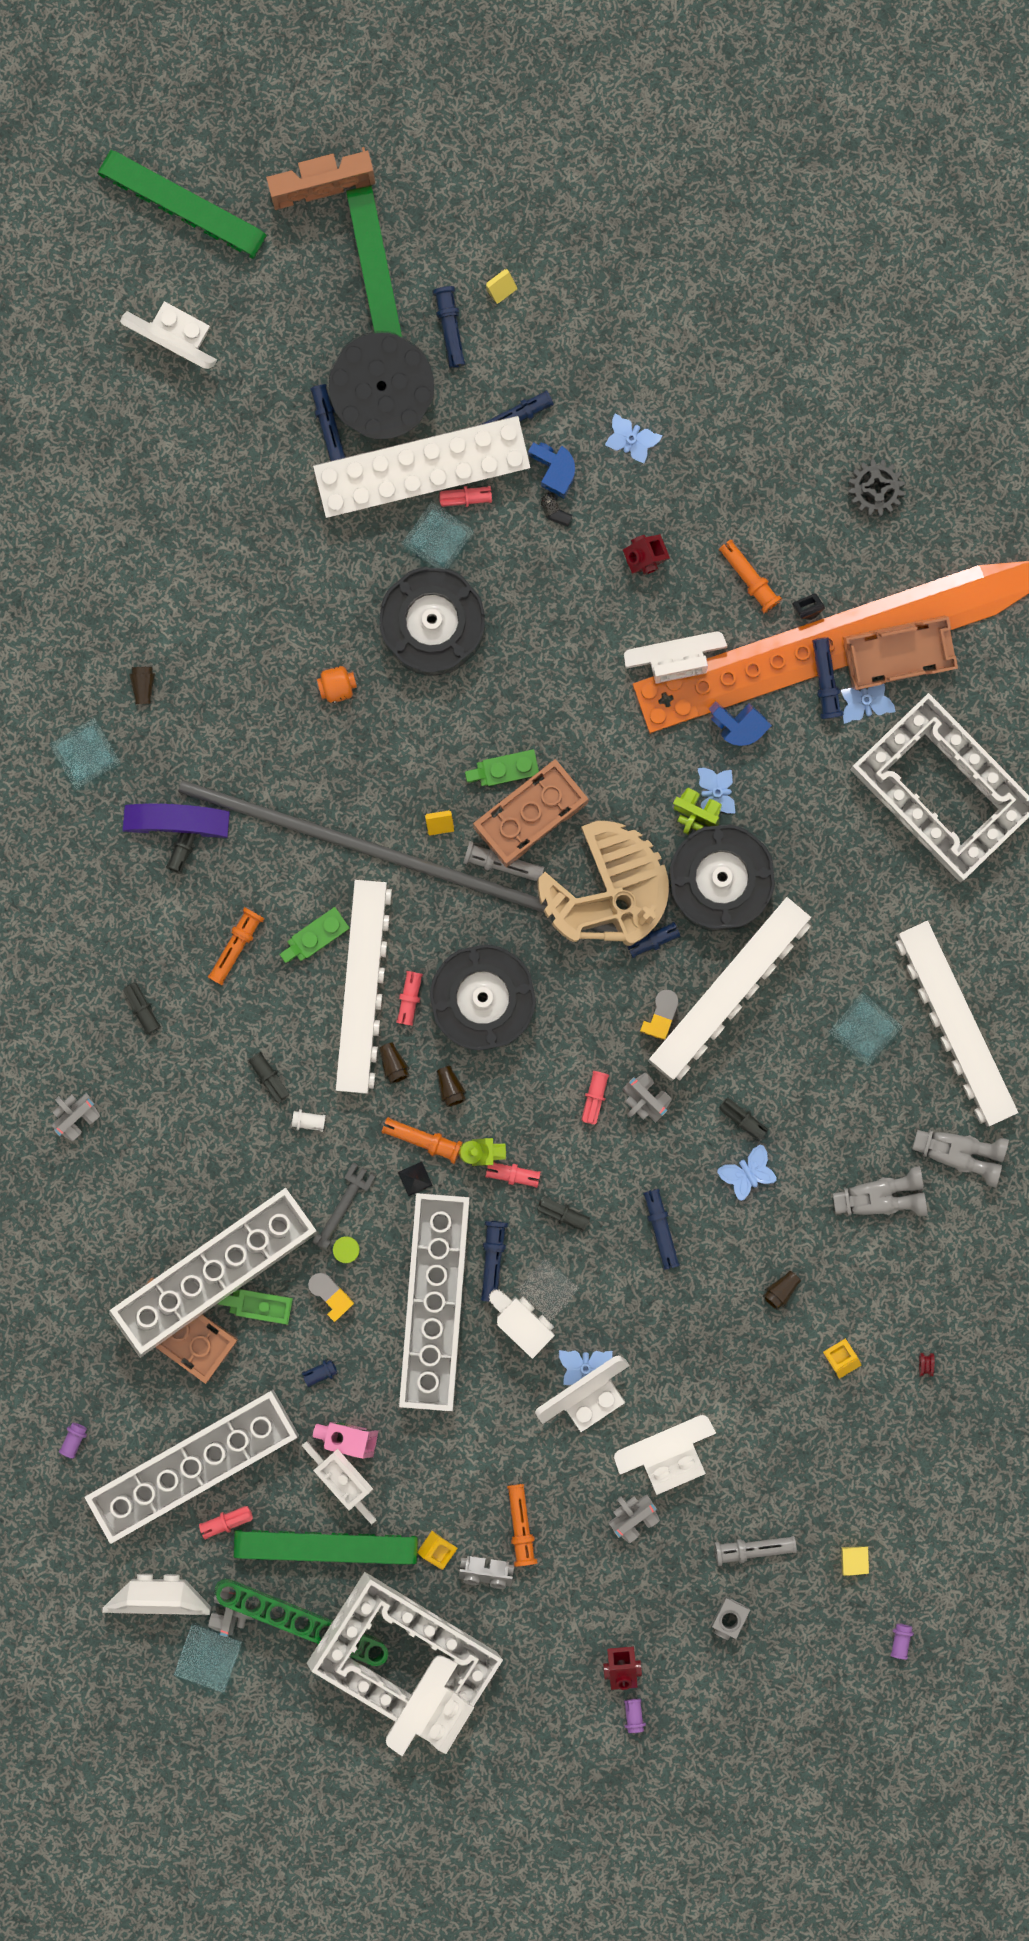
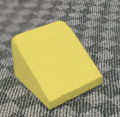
(501, 286)
(854, 1560)

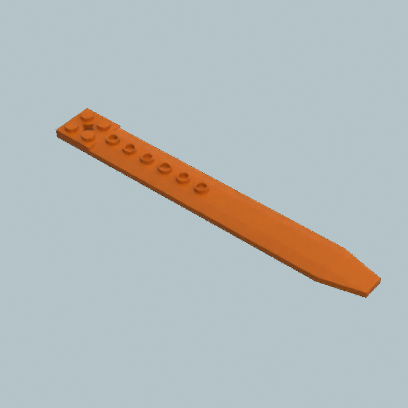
(791, 656)

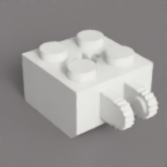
(520, 1323)

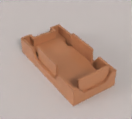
(321, 179)
(900, 652)
(530, 813)
(199, 1347)

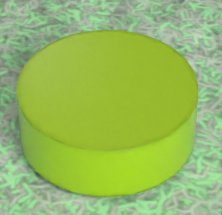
(346, 1249)

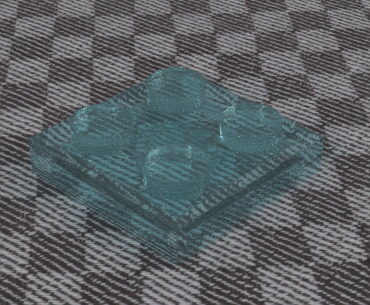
(437, 537)
(85, 753)
(865, 1029)
(208, 1658)

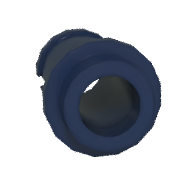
(320, 1373)

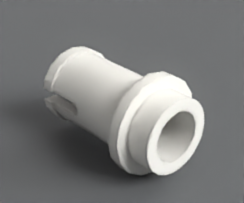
(308, 1121)

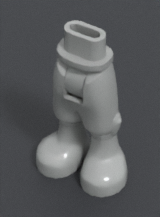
(957, 1151)
(878, 1199)

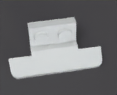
(175, 332)
(677, 657)
(589, 1397)
(668, 1455)
(342, 1480)
(431, 1711)

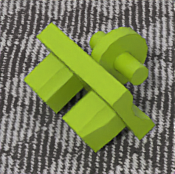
(686, 806)
(482, 1152)

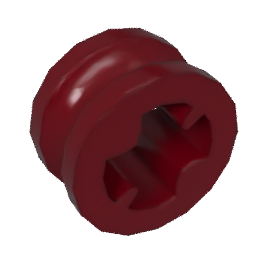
(926, 1364)

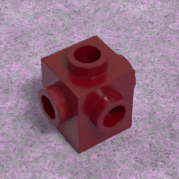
(646, 554)
(622, 1668)

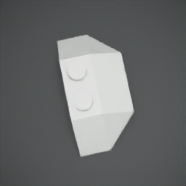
(158, 1597)

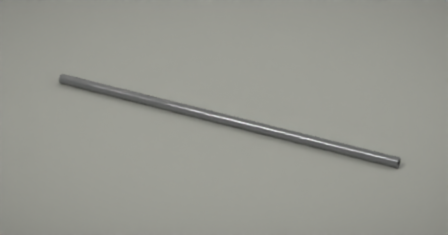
(369, 848)

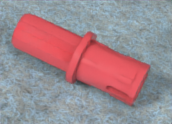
(465, 496)
(594, 1097)
(225, 1522)

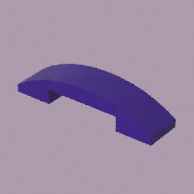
(176, 818)

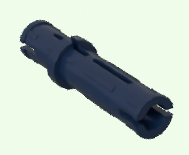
(321, 395)
(526, 408)
(661, 1228)

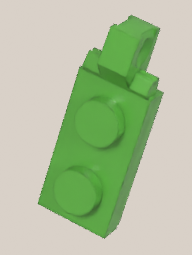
(504, 769)
(315, 936)
(259, 1306)

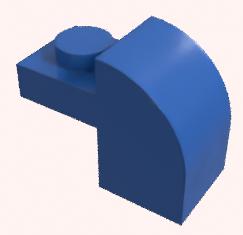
(560, 471)
(744, 728)

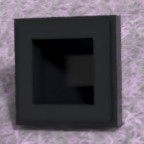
(811, 612)
(415, 1178)

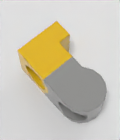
(666, 1005)
(331, 1293)

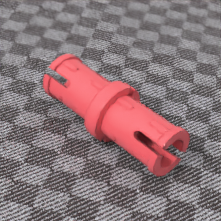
(409, 998)
(513, 1174)

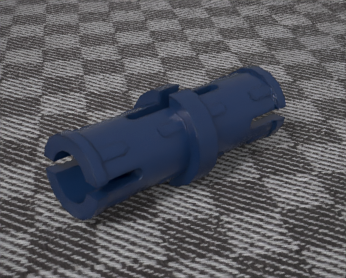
(655, 939)

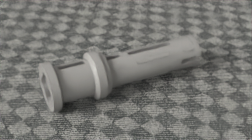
(489, 860)
(787, 1545)

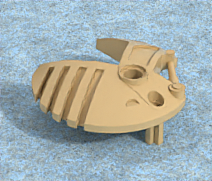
(629, 874)

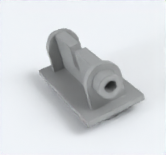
(476, 1573)

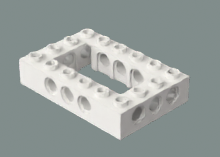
(971, 759)
(332, 1661)

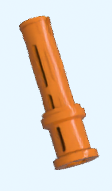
(757, 586)
(241, 935)
(433, 1143)
(522, 1538)

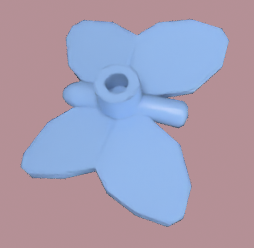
(630, 439)
(864, 700)
(717, 786)
(749, 1174)
(580, 1368)

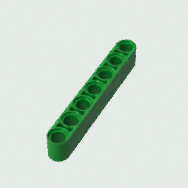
(183, 203)
(373, 260)
(324, 1547)
(290, 1614)

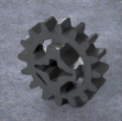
(877, 498)

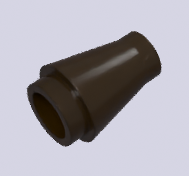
(142, 683)
(393, 1064)
(450, 1087)
(780, 1291)

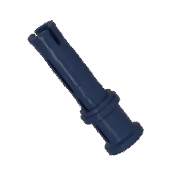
(448, 315)
(828, 690)
(494, 1247)

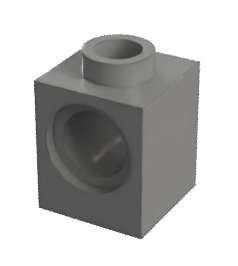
(730, 1606)

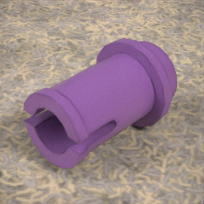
(73, 1439)
(901, 1641)
(634, 1716)

